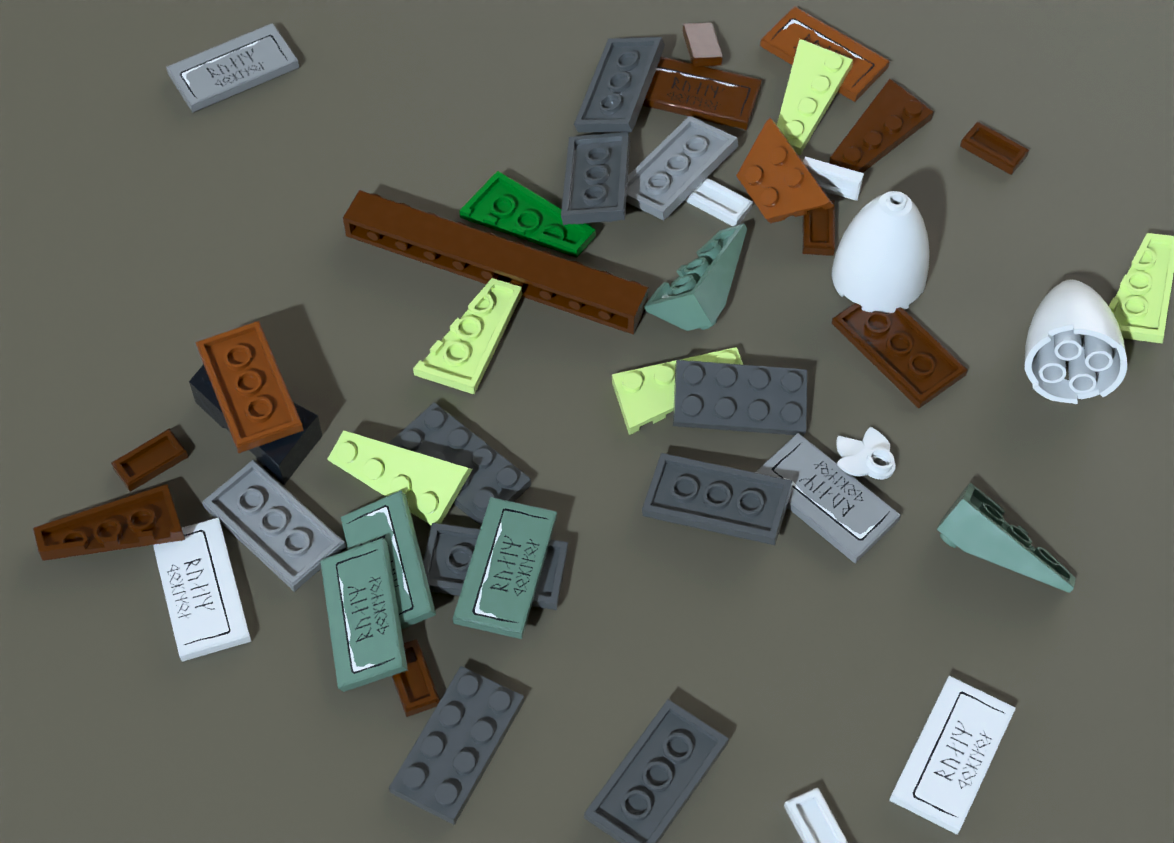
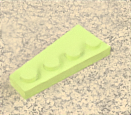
(810, 90)
(1146, 290)
(472, 340)
(649, 391)
(427, 481)

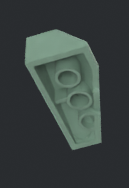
(702, 285)
(979, 529)

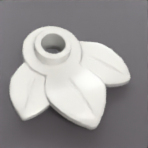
(867, 456)

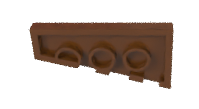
(881, 128)
(118, 525)

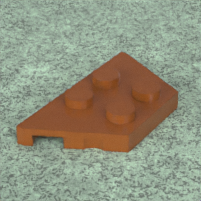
(779, 178)

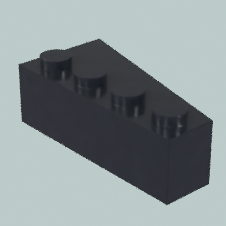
(281, 455)

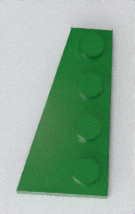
(523, 214)

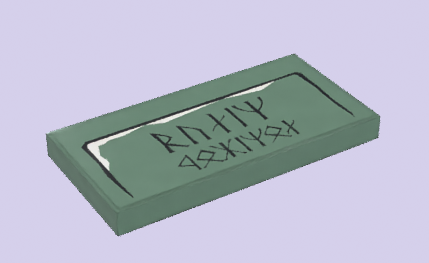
(393, 522)
(505, 568)
(363, 615)

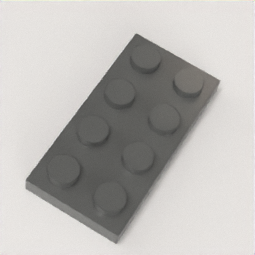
(619, 85)
(596, 178)
(740, 397)
(445, 438)
(717, 498)
(451, 551)
(457, 745)
(656, 777)

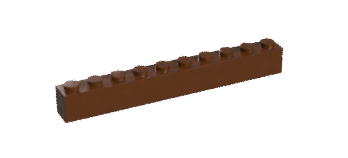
(486, 256)

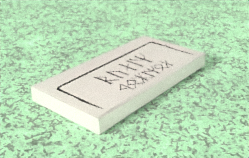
(201, 591)
(952, 755)

